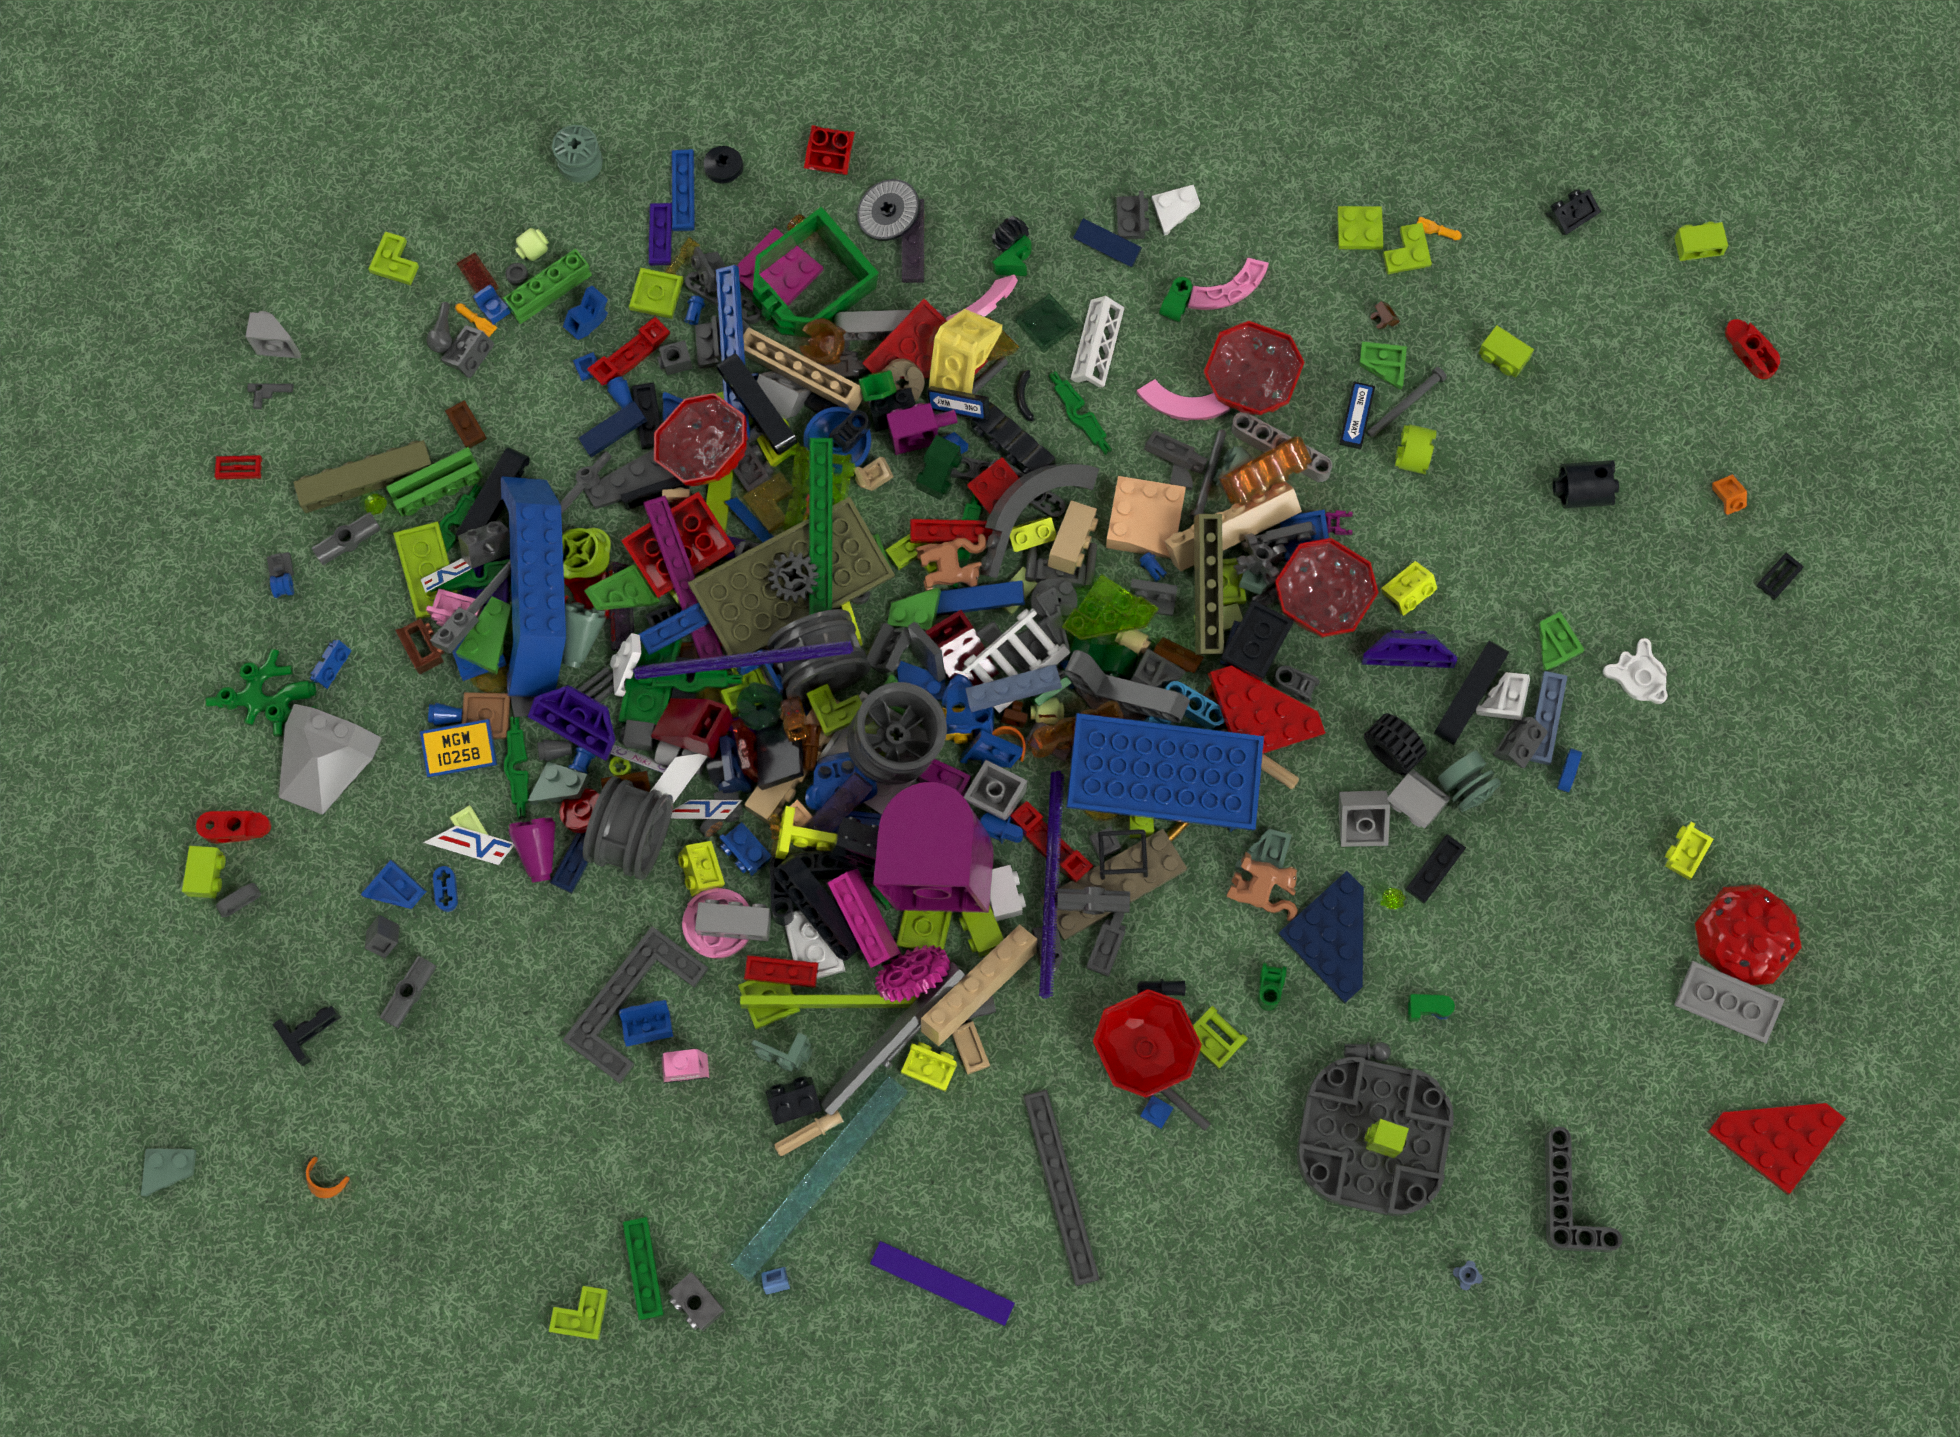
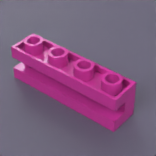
(864, 918)

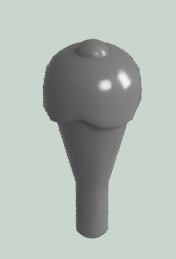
(439, 337)

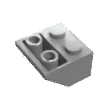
(1418, 799)

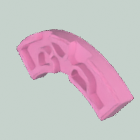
(1234, 291)
(987, 303)
(1181, 407)

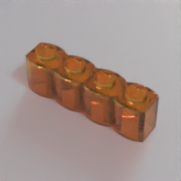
(1265, 470)
(1061, 735)

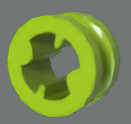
(614, 761)

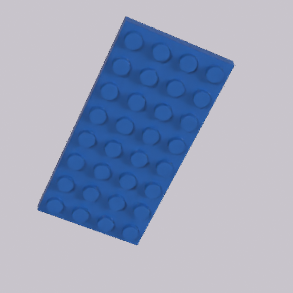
(1165, 772)

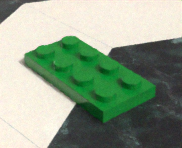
(645, 701)

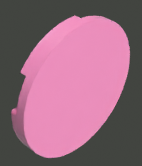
(707, 945)

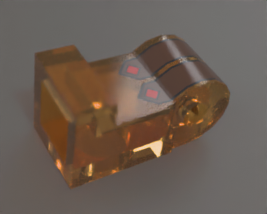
(794, 718)

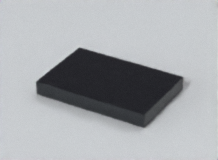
(1257, 640)
(777, 757)

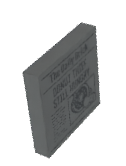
(926, 651)

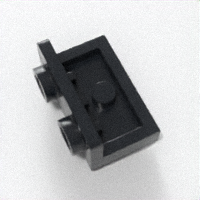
(793, 1100)

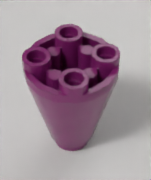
(535, 846)

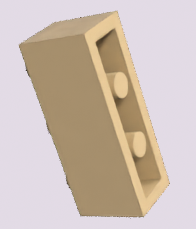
(1073, 538)

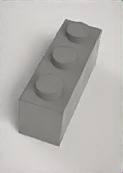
(733, 920)

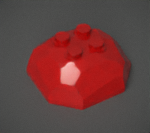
(1147, 1043)

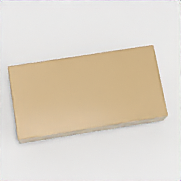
(970, 1048)

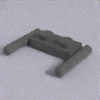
(1039, 571)

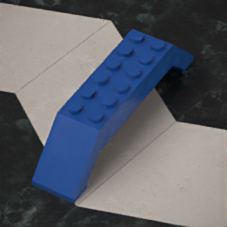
(535, 586)

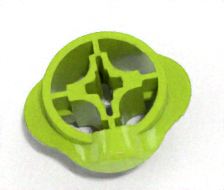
(591, 541)

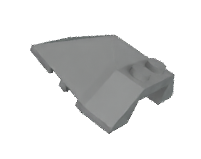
(321, 757)

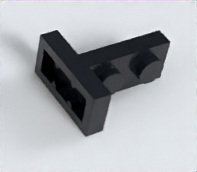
(305, 1031)

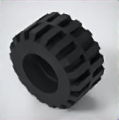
(1395, 744)

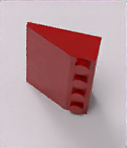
(701, 536)

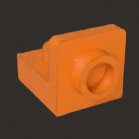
(1731, 493)

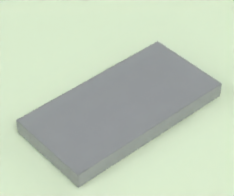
(1729, 1002)

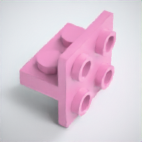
(446, 604)

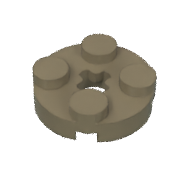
(910, 372)

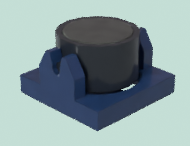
(725, 769)

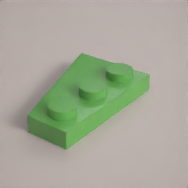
(622, 590)
(486, 639)

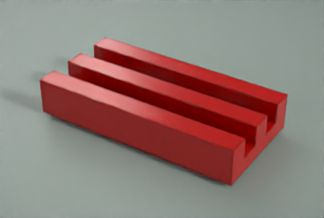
(238, 475)

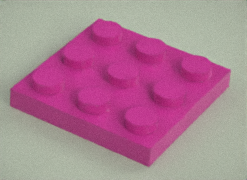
(787, 275)

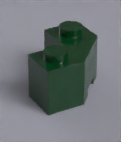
(939, 463)
(1112, 659)

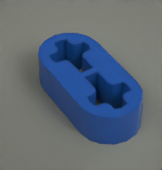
(1569, 770)
(439, 889)

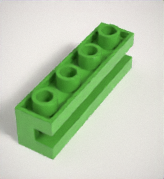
(547, 286)
(435, 482)

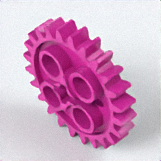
(912, 973)

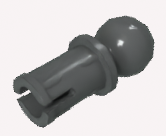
(1379, 1051)

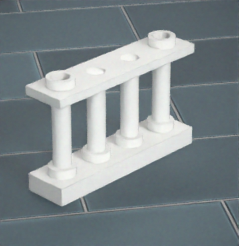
(1055, 652)

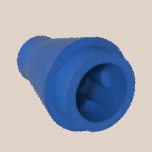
(620, 392)
(443, 714)

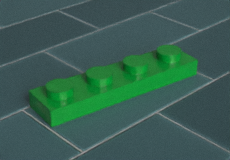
(643, 1268)

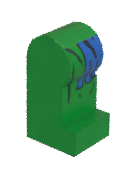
(1430, 1005)

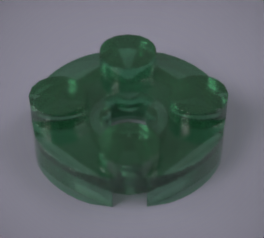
(759, 694)

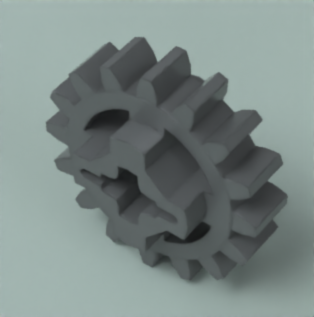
(803, 580)

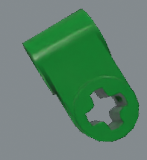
(1175, 301)
(1272, 982)

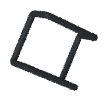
(1103, 872)

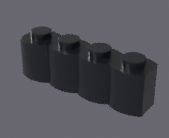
(1012, 441)

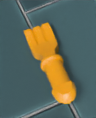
(1431, 227)
(481, 323)

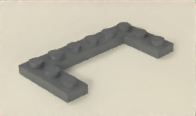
(584, 1034)

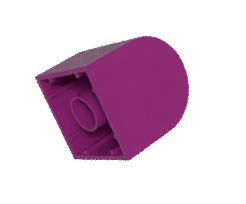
(933, 852)

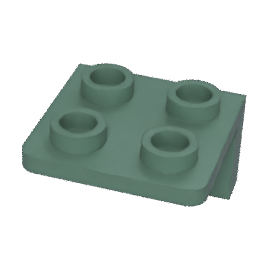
(799, 1052)

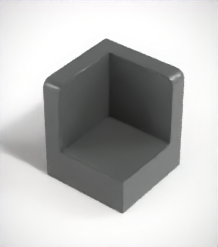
(382, 936)

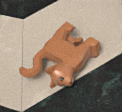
(947, 562)
(1259, 887)

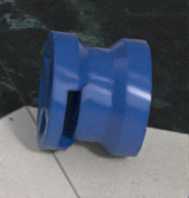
(282, 585)

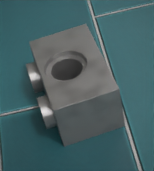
(485, 544)
(709, 1309)

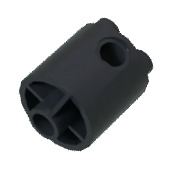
(1586, 484)

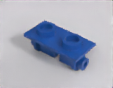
(334, 658)

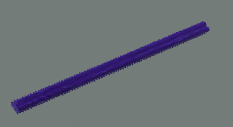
(743, 660)
(1050, 885)

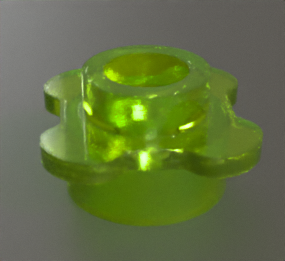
(1393, 898)

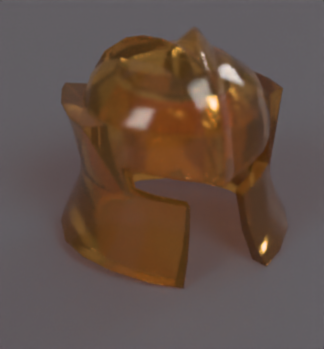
(826, 342)

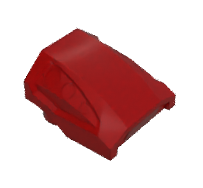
(829, 150)

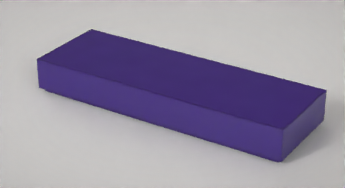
(660, 234)

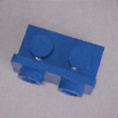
(745, 848)

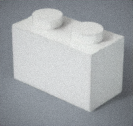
(1004, 895)

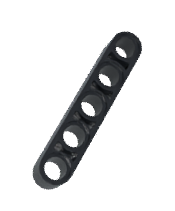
(756, 404)
(488, 502)
(1471, 692)
(817, 906)

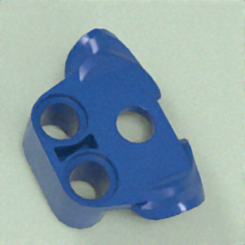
(965, 721)
(826, 784)

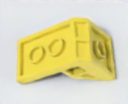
(960, 349)

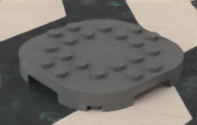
(1333, 1128)

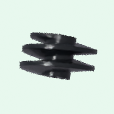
(723, 173)

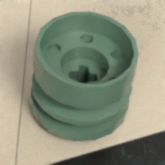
(577, 153)
(1469, 781)

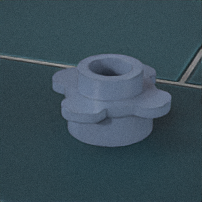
(1465, 1282)

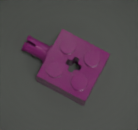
(916, 427)

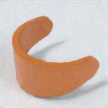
(1013, 731)
(323, 1192)

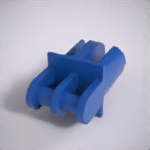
(1002, 829)

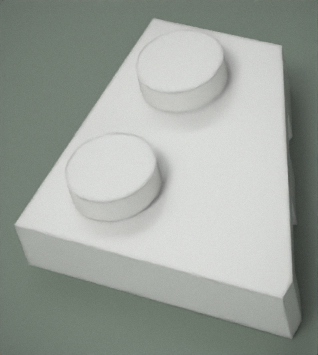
(1175, 206)
(624, 662)
(1507, 698)

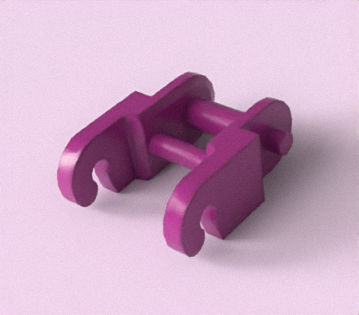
(1338, 531)

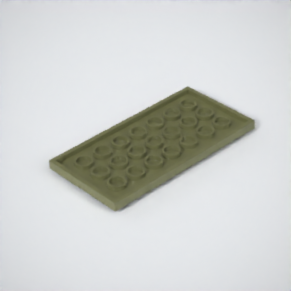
(740, 597)

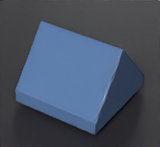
(775, 1280)

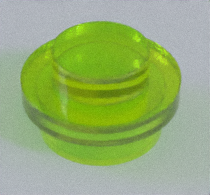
(375, 504)

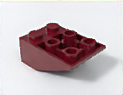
(958, 642)
(694, 725)

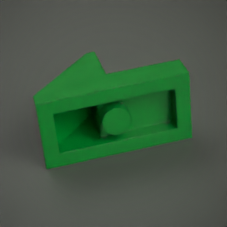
(1010, 261)

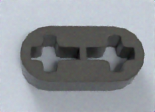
(238, 900)

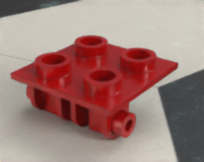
(992, 483)

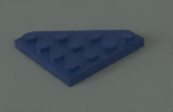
(1331, 936)

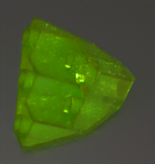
(1109, 611)

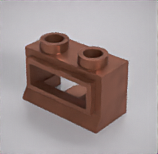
(428, 662)

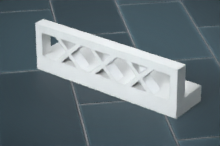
(1094, 337)

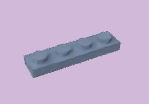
(1013, 688)
(1548, 713)

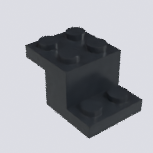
(855, 844)

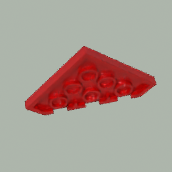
(910, 340)
(1262, 710)
(1778, 1140)

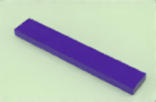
(942, 1283)

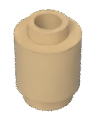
(1134, 640)

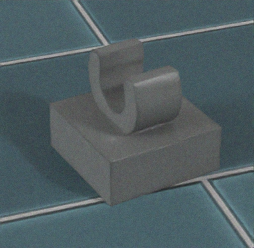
(280, 564)

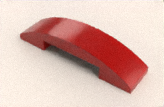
(631, 354)
(1071, 863)

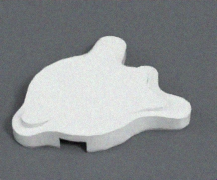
(1640, 674)

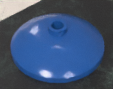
(825, 422)

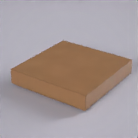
(488, 706)

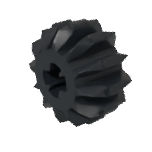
(1009, 233)

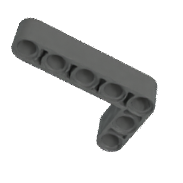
(1129, 695)
(1564, 1201)

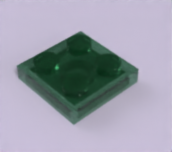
(1046, 323)

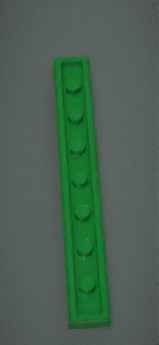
(821, 521)

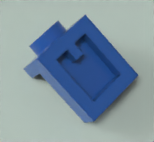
(491, 304)

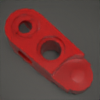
(1740, 335)
(252, 826)

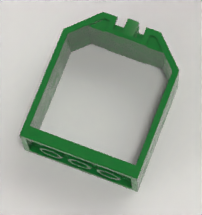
(844, 249)

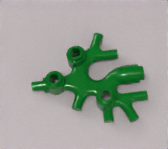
(257, 701)

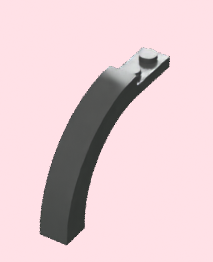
(1019, 496)

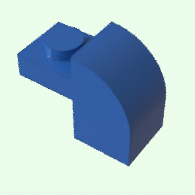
(589, 315)

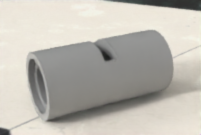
(667, 752)

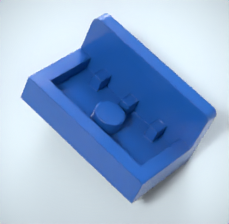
(646, 1023)

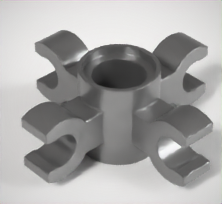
(1260, 559)

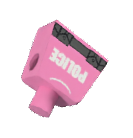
(684, 1066)

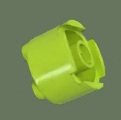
(1415, 449)

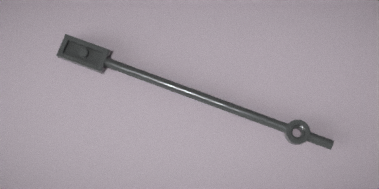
(464, 620)

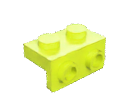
(1688, 852)
(929, 1066)

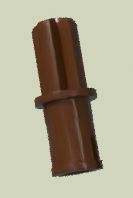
(811, 747)

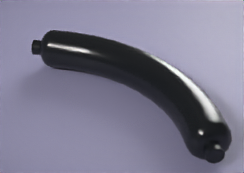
(1020, 396)

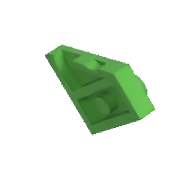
(1384, 361)
(917, 608)
(1557, 642)

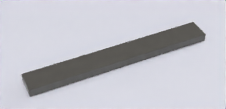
(889, 1041)
(1061, 1188)

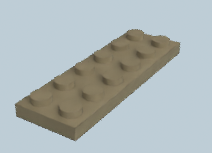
(1162, 865)

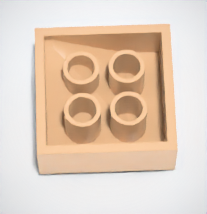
(1144, 516)

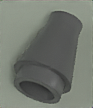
(553, 749)

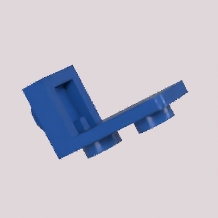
(775, 680)

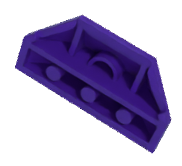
(1409, 649)
(576, 719)

